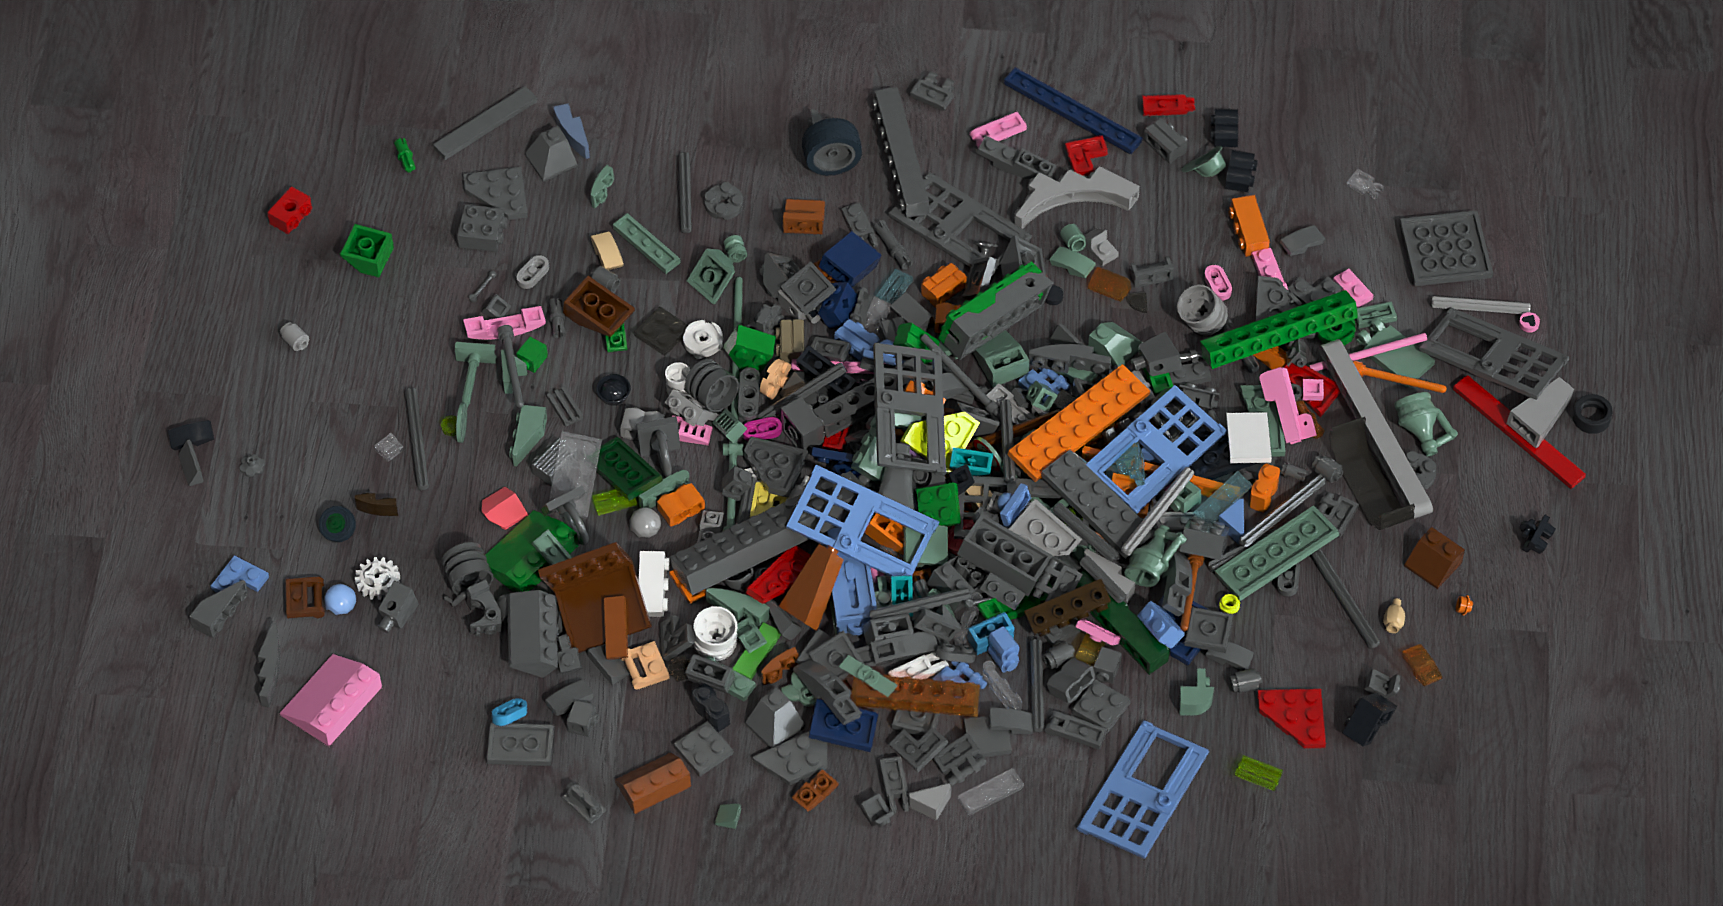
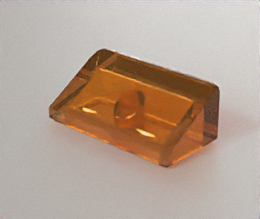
(1109, 284)

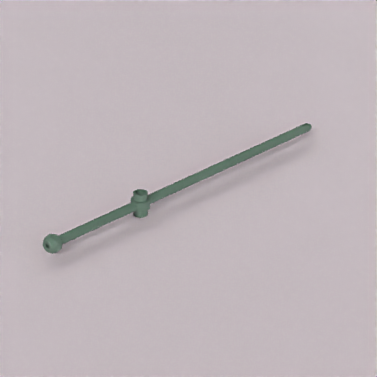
(734, 449)

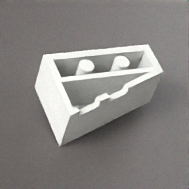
(653, 581)

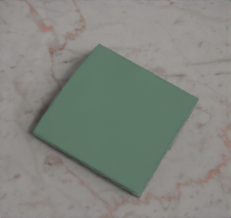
(935, 552)

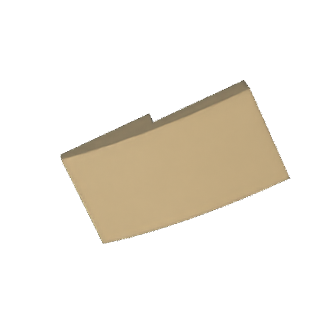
(607, 250)

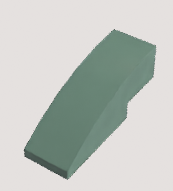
(739, 605)

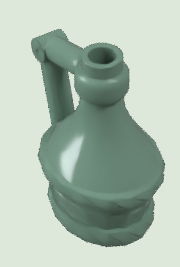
(1418, 416)
(1150, 560)

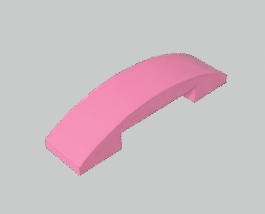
(487, 329)

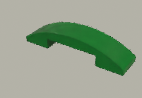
(993, 608)

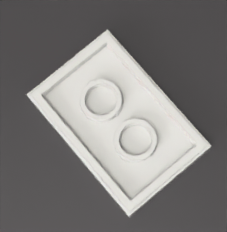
(1248, 438)

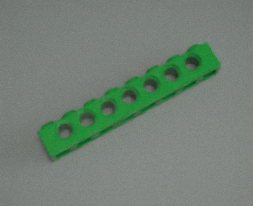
(1278, 329)

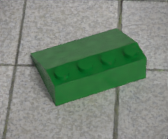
(517, 561)

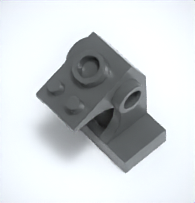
(480, 597)

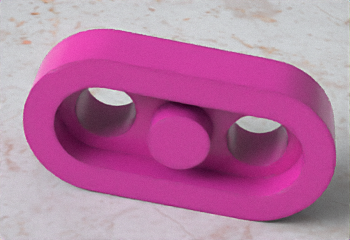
(762, 428)

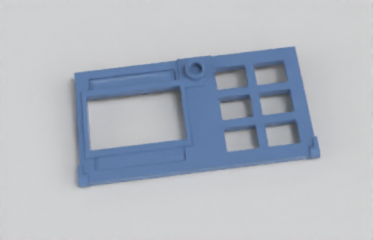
(1168, 453)
(860, 514)
(1141, 793)

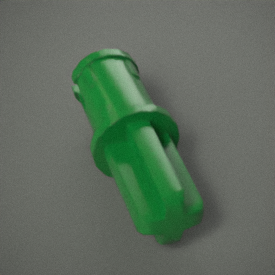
(405, 155)

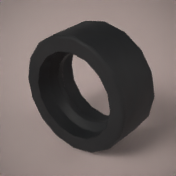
(1589, 426)

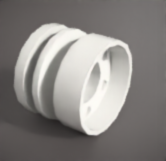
(715, 623)

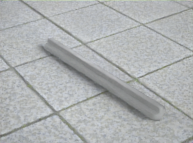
(1157, 511)

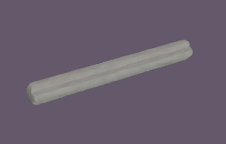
(1480, 305)

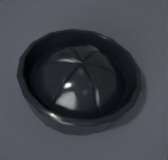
(613, 389)

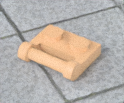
(651, 664)

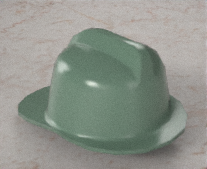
(1207, 164)

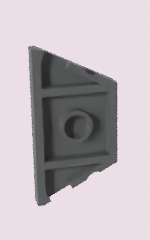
(794, 759)

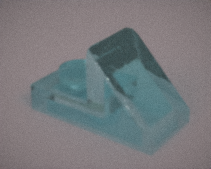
(1132, 463)

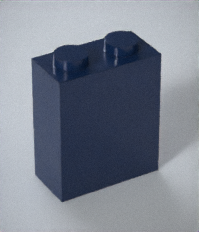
(850, 260)

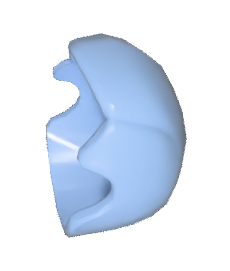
(340, 599)

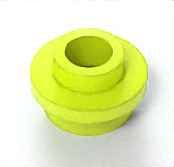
(1229, 599)

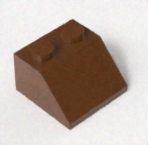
(1435, 558)

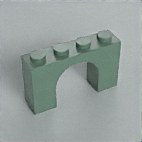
(866, 458)

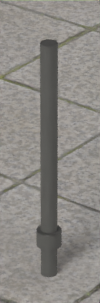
(991, 406)

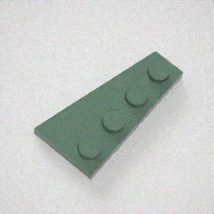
(1256, 403)

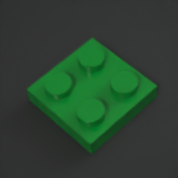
(940, 503)

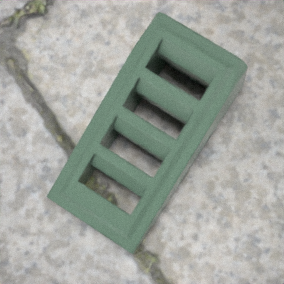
(729, 426)

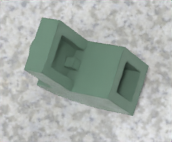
(1196, 699)

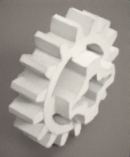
(376, 577)

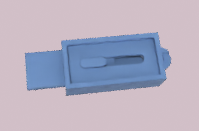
(852, 594)

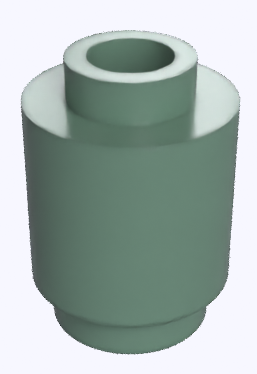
(1073, 237)

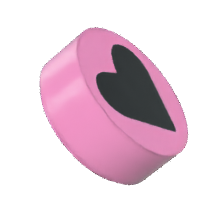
(1529, 322)

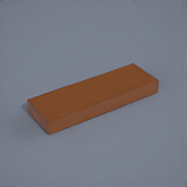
(616, 627)

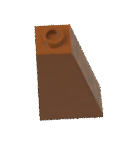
(813, 586)

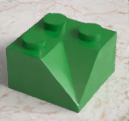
(368, 250)
(750, 348)

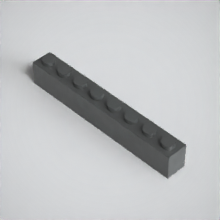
(901, 152)

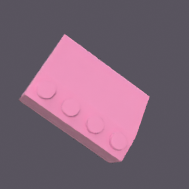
(332, 698)

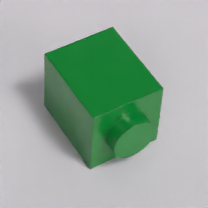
(533, 354)

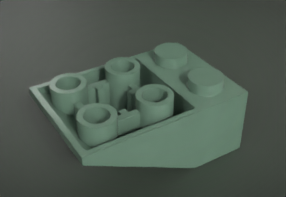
(1002, 359)

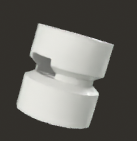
(675, 377)

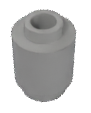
(294, 336)

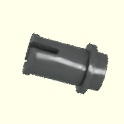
(1292, 471)

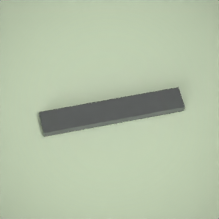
(485, 123)

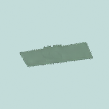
(868, 675)

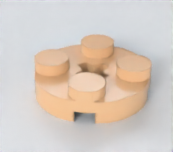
(776, 379)

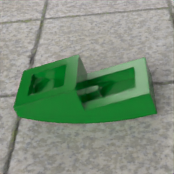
(1159, 382)

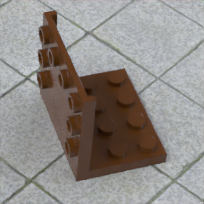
(581, 589)

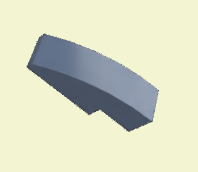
(572, 129)

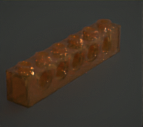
(925, 700)

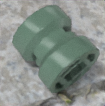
(735, 248)

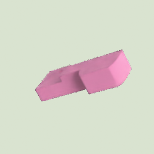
(1278, 388)

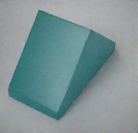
(978, 462)
(901, 589)

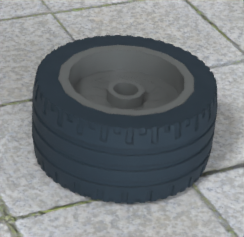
(831, 146)

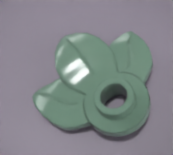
(797, 691)

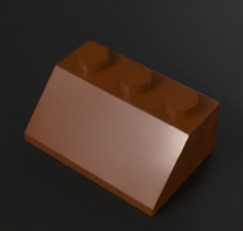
(654, 782)

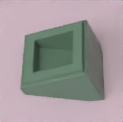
(728, 815)

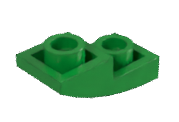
(617, 341)

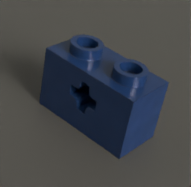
(839, 305)

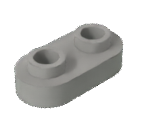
(531, 273)

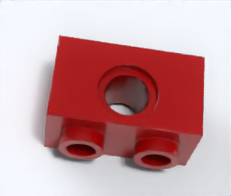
(290, 210)

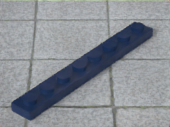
(1073, 110)

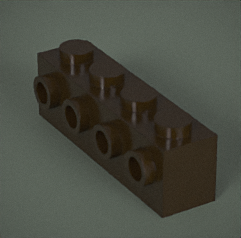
(1067, 607)

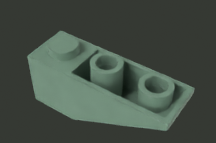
(530, 430)

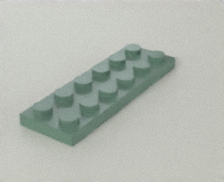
(1276, 553)

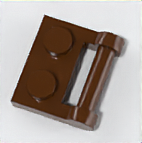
(298, 597)

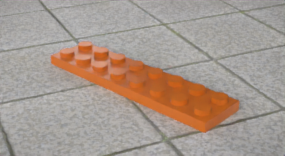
(1079, 421)

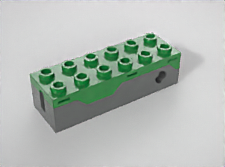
(995, 310)

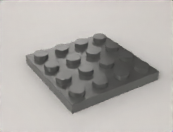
(1446, 248)

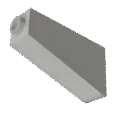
(1536, 417)

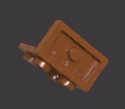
(804, 216)

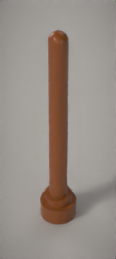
(1196, 562)

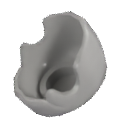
(645, 522)

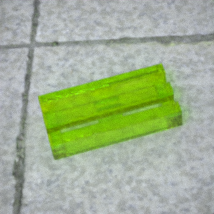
(614, 504)
(1259, 769)

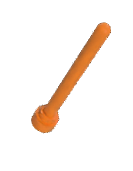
(1363, 370)

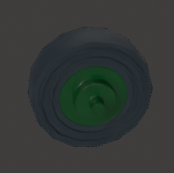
(337, 524)

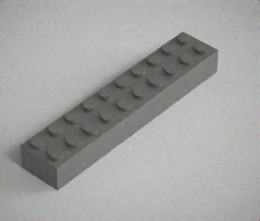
(754, 540)

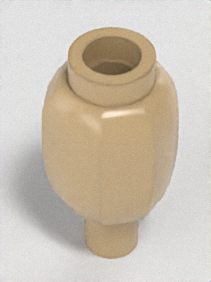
(1394, 617)

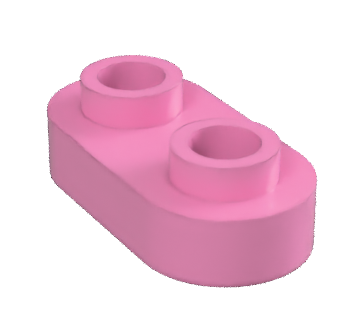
(1218, 284)

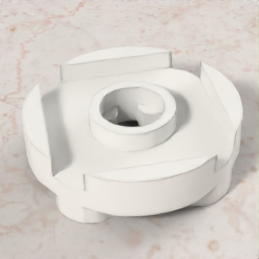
(702, 349)

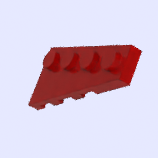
(779, 575)

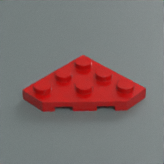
(1296, 713)

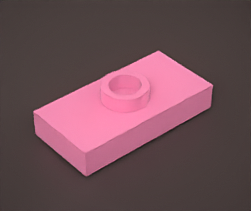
(1098, 633)

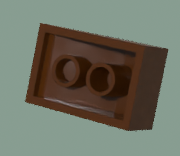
(597, 308)

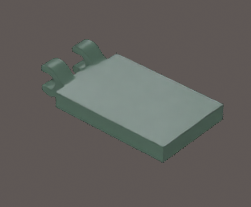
(1402, 361)

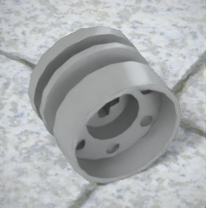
(1202, 310)

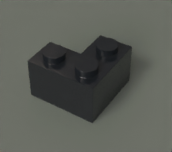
(1369, 715)

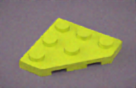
(958, 432)

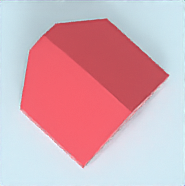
(503, 508)

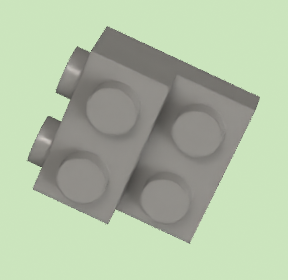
(690, 408)

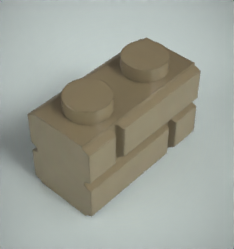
(791, 339)

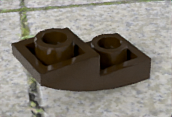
(384, 507)

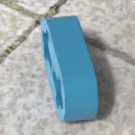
(509, 712)

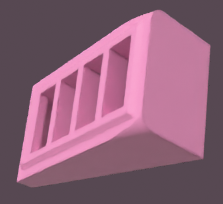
(689, 437)

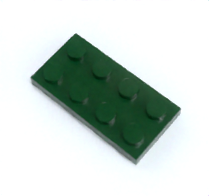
(626, 469)

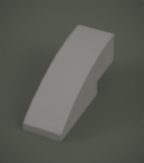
(1114, 572)

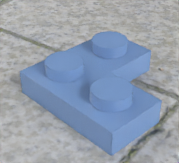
(240, 570)

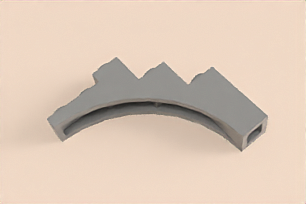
(1072, 187)

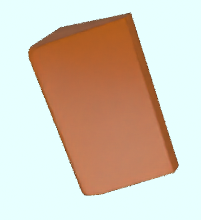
(1273, 357)

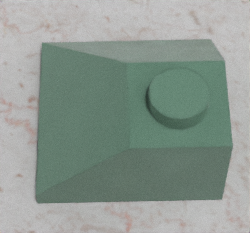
(712, 274)
(1114, 342)

